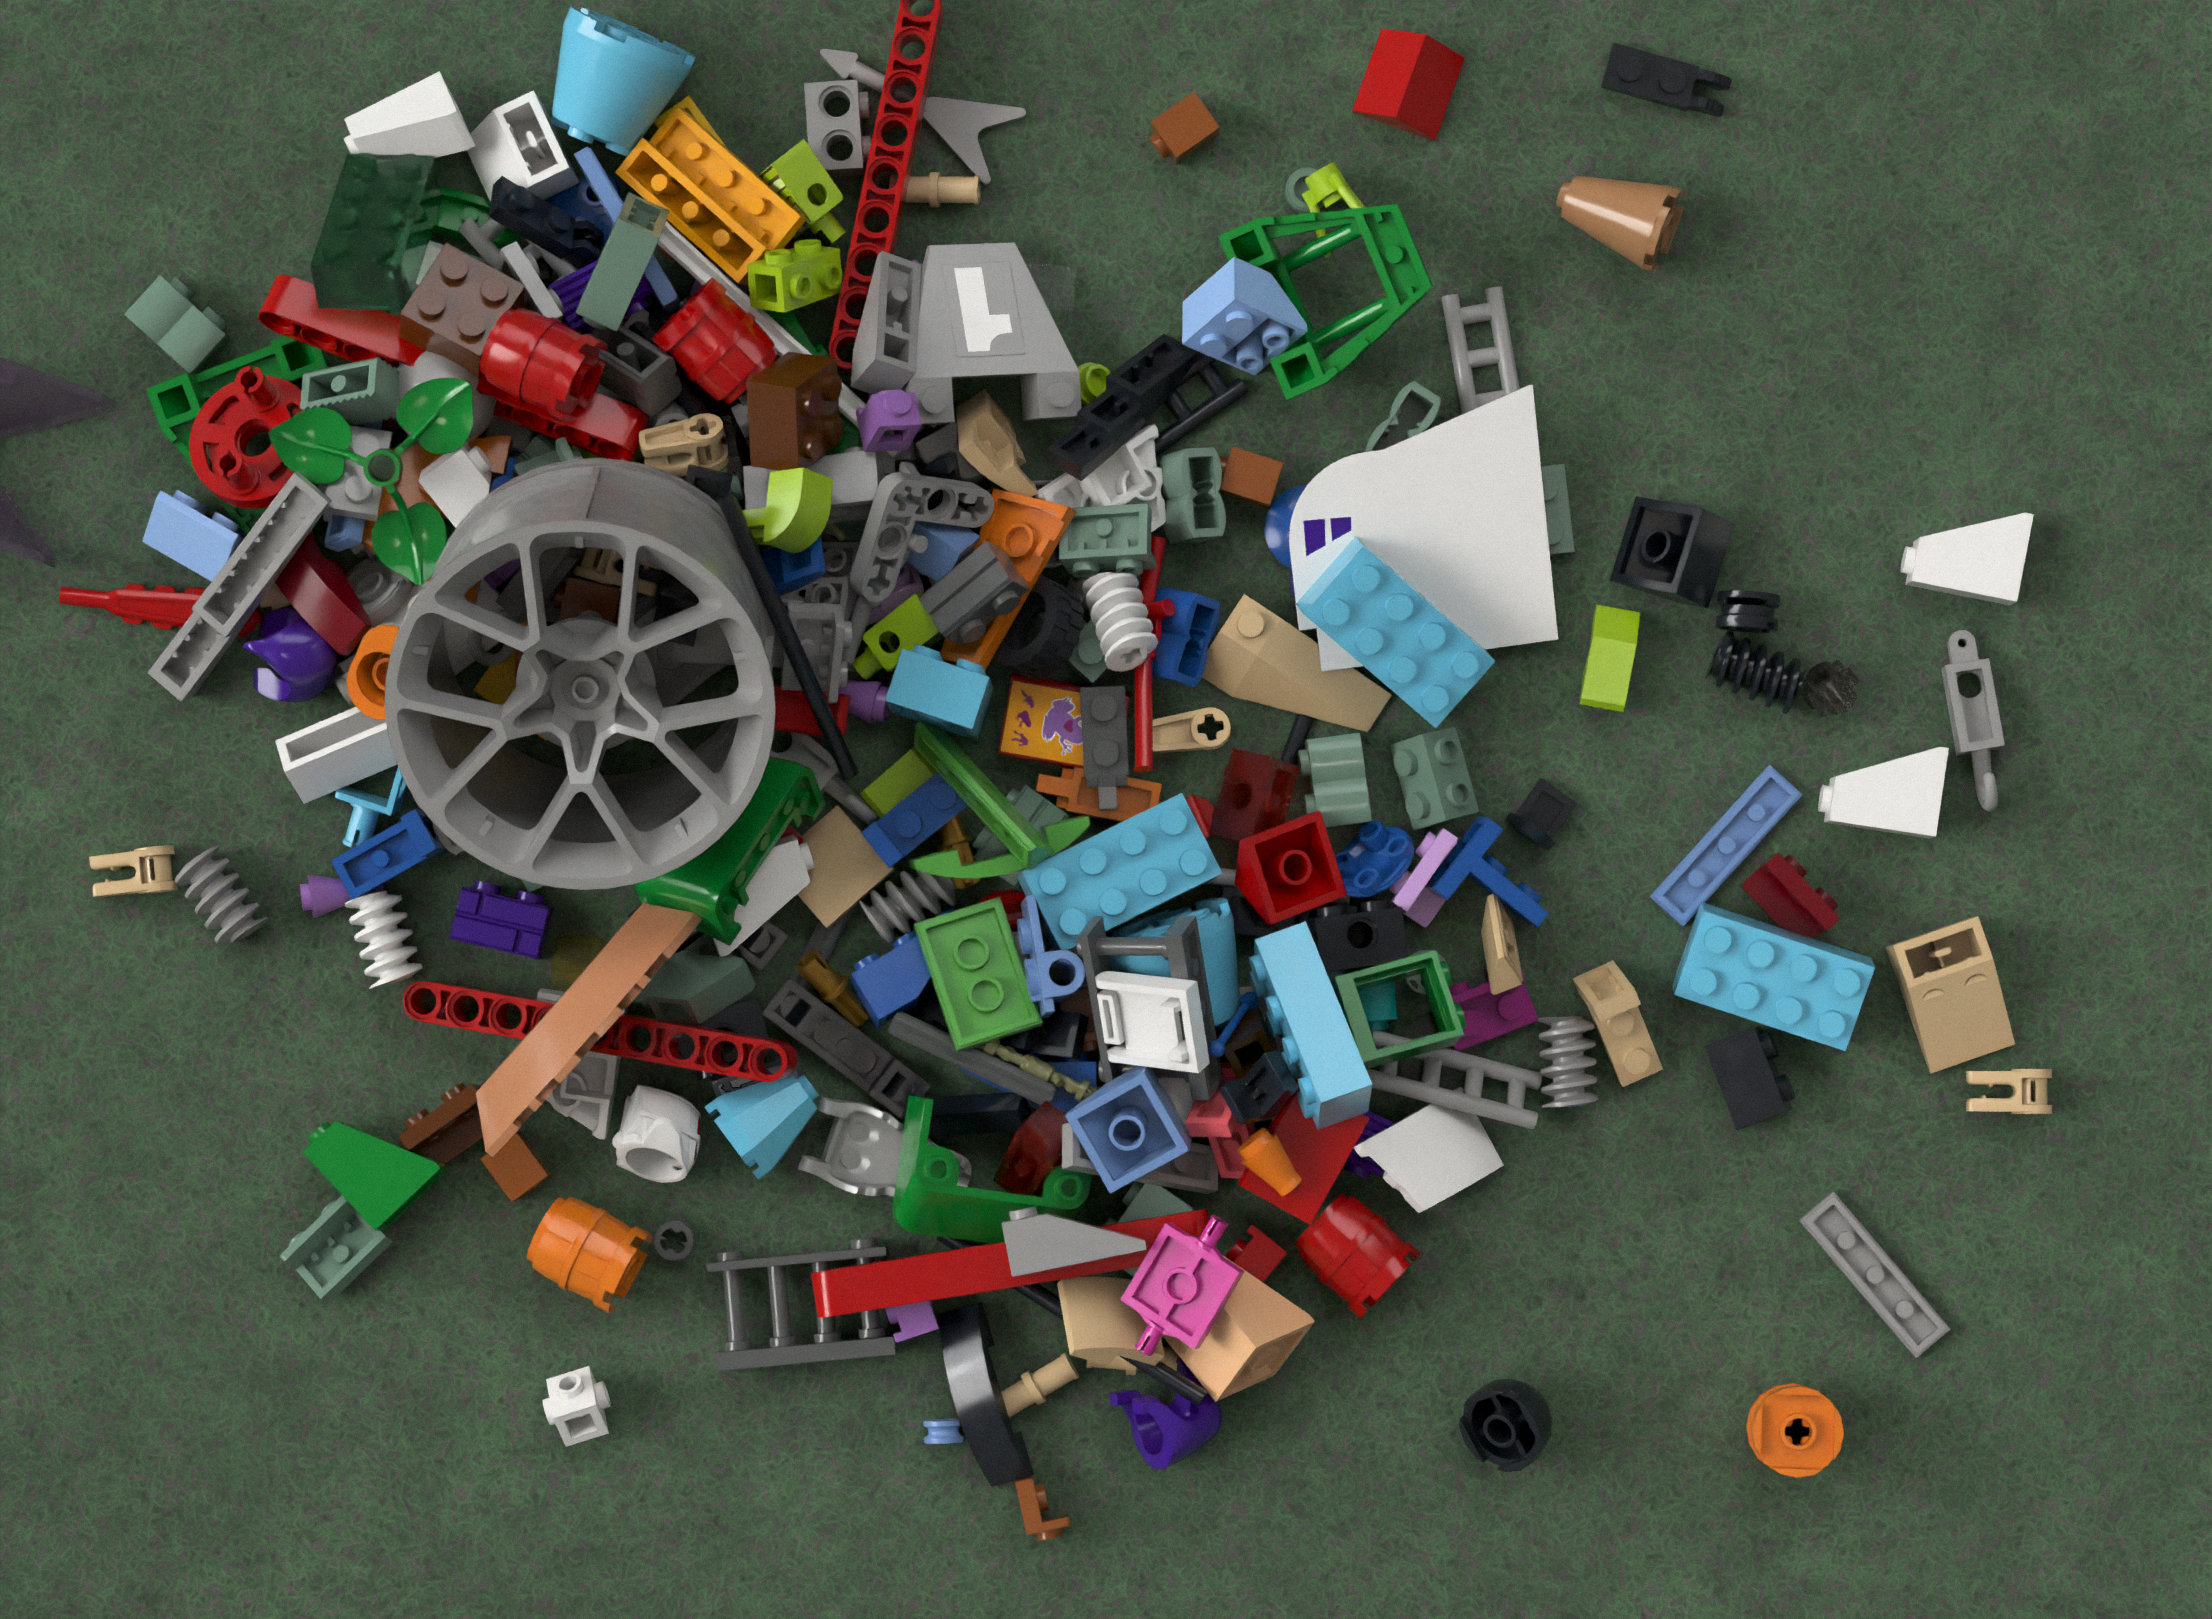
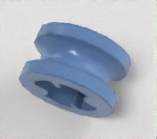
(943, 1431)

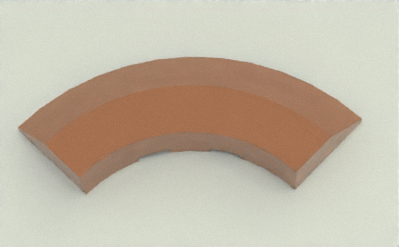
(579, 1019)

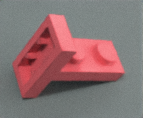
(1216, 1121)

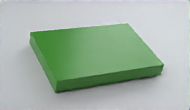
(977, 974)

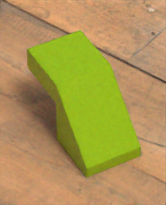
(1610, 658)
(898, 782)

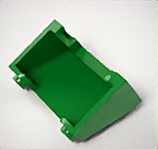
(718, 876)

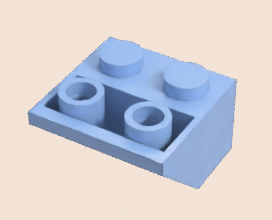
(1241, 317)
(189, 537)

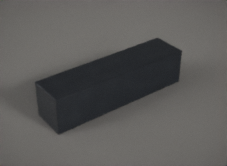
(978, 1114)

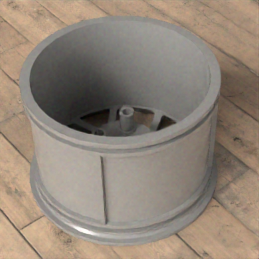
(583, 685)

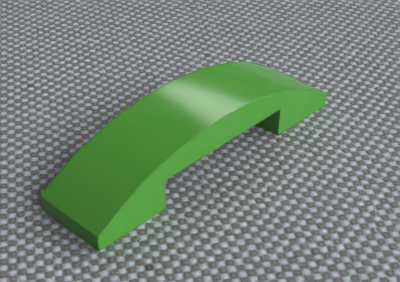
(948, 863)

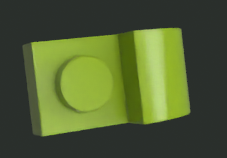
(794, 510)

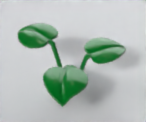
(436, 415)

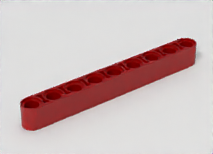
(887, 158)
(292, 310)
(620, 1037)
(968, 1271)

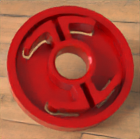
(261, 406)

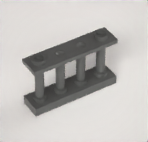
(1184, 952)
(783, 1346)

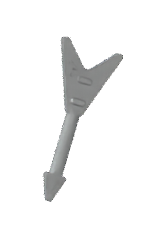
(952, 119)

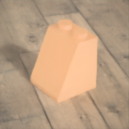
(1247, 1339)

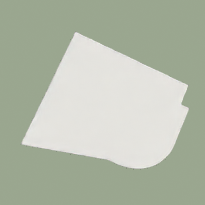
(1452, 517)

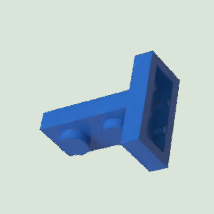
(914, 820)
(388, 854)
(1487, 872)

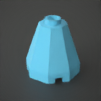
(765, 1119)

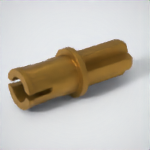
(953, 836)
(832, 987)

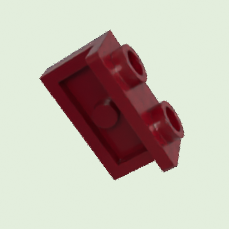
(1789, 899)

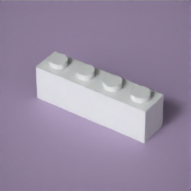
(335, 753)

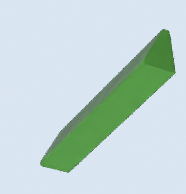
(981, 795)

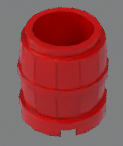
(716, 342)
(543, 362)
(1355, 1252)

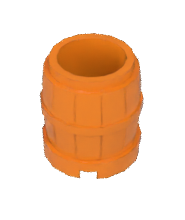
(588, 1251)
(1775, 1411)

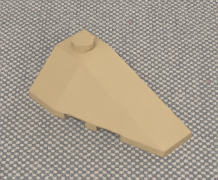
(1279, 666)

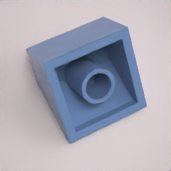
(1129, 1127)

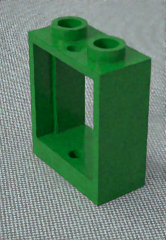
(1436, 982)

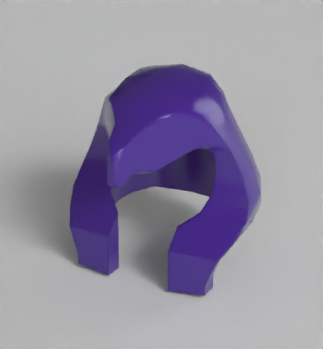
(295, 654)
(1170, 1430)

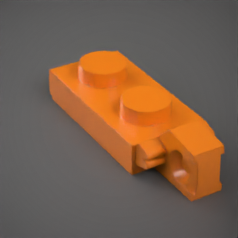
(1078, 799)

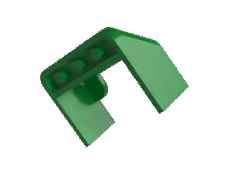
(934, 1205)

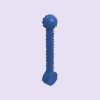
(1248, 1001)

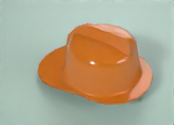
(369, 671)

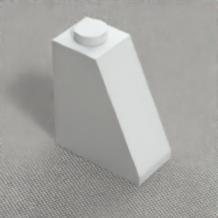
(412, 121)
(1973, 560)
(1889, 796)
(773, 885)

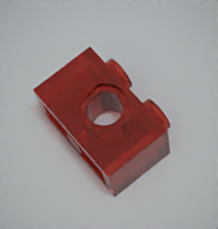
(1252, 795)
(1033, 1152)

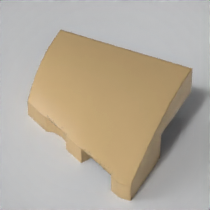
(991, 444)

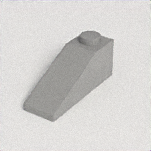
(888, 327)
(1053, 1241)

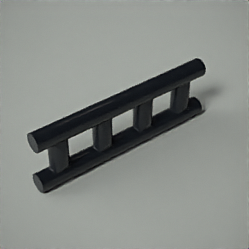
(1190, 420)

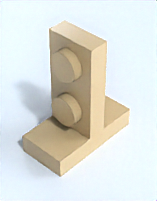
(1619, 1022)

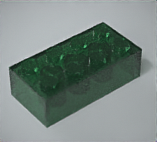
(376, 231)

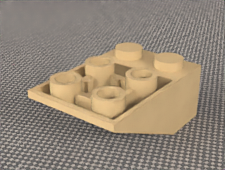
(1952, 993)

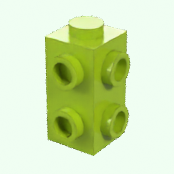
(794, 276)

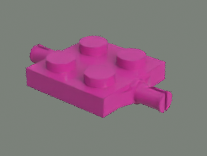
(1182, 1285)

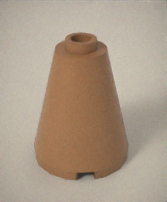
(1624, 215)

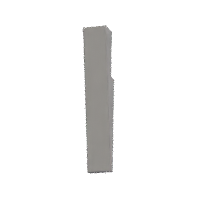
(239, 588)

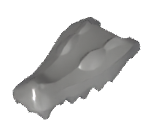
(864, 1150)

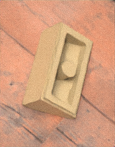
(1500, 947)

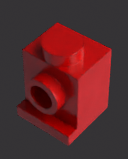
(1258, 1255)

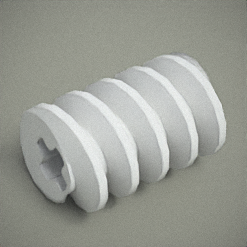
(1120, 619)
(383, 937)

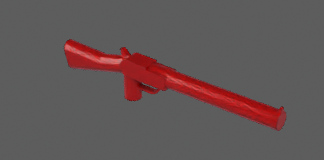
(1143, 672)

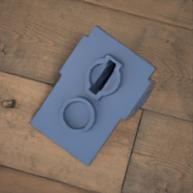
(1039, 984)

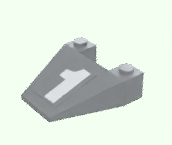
(988, 321)

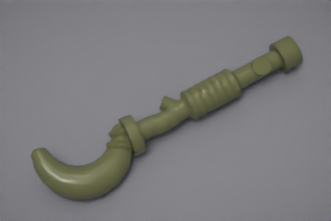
(1040, 1069)

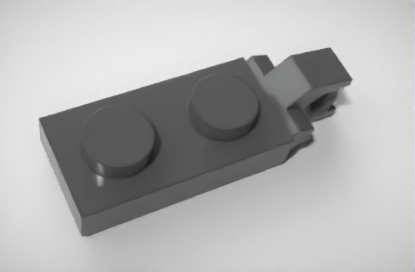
(1105, 741)

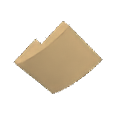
(843, 869)
(1100, 1323)

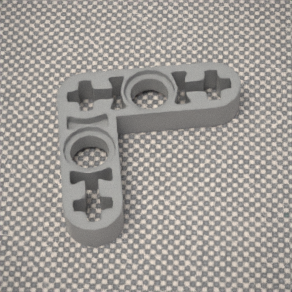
(901, 516)

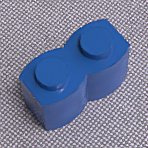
(1184, 637)

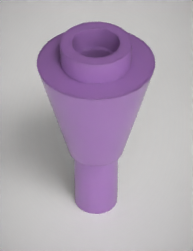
(325, 894)

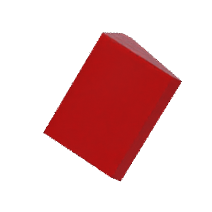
(1409, 82)
(1289, 869)

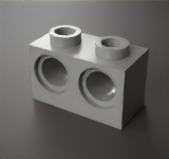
(826, 130)

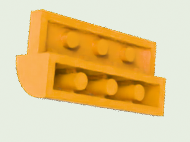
(710, 194)

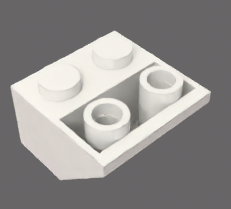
(523, 148)

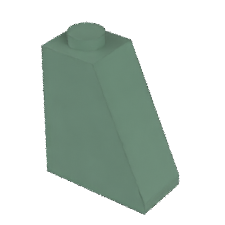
(622, 263)

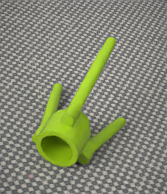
(1329, 187)

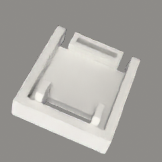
(1146, 1016)

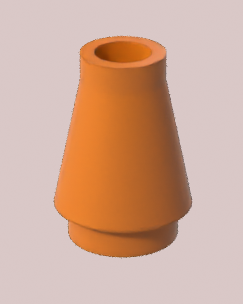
(1269, 1161)

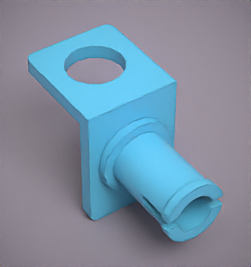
(367, 809)

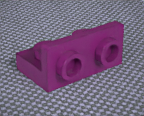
(1491, 1014)

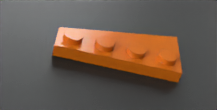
(1029, 534)

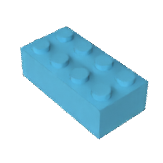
(1395, 632)
(940, 692)
(1121, 872)
(1773, 976)
(1310, 1025)

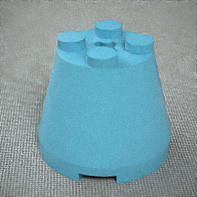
(613, 79)
(1217, 945)

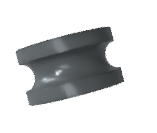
(676, 1226)

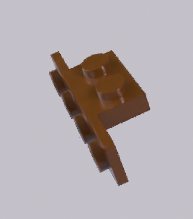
(447, 1129)

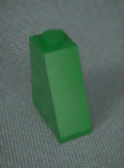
(372, 1172)

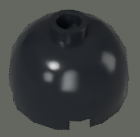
(1506, 1424)

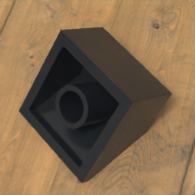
(1672, 551)

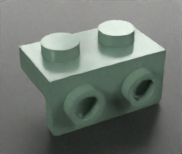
(1434, 778)
(335, 1249)

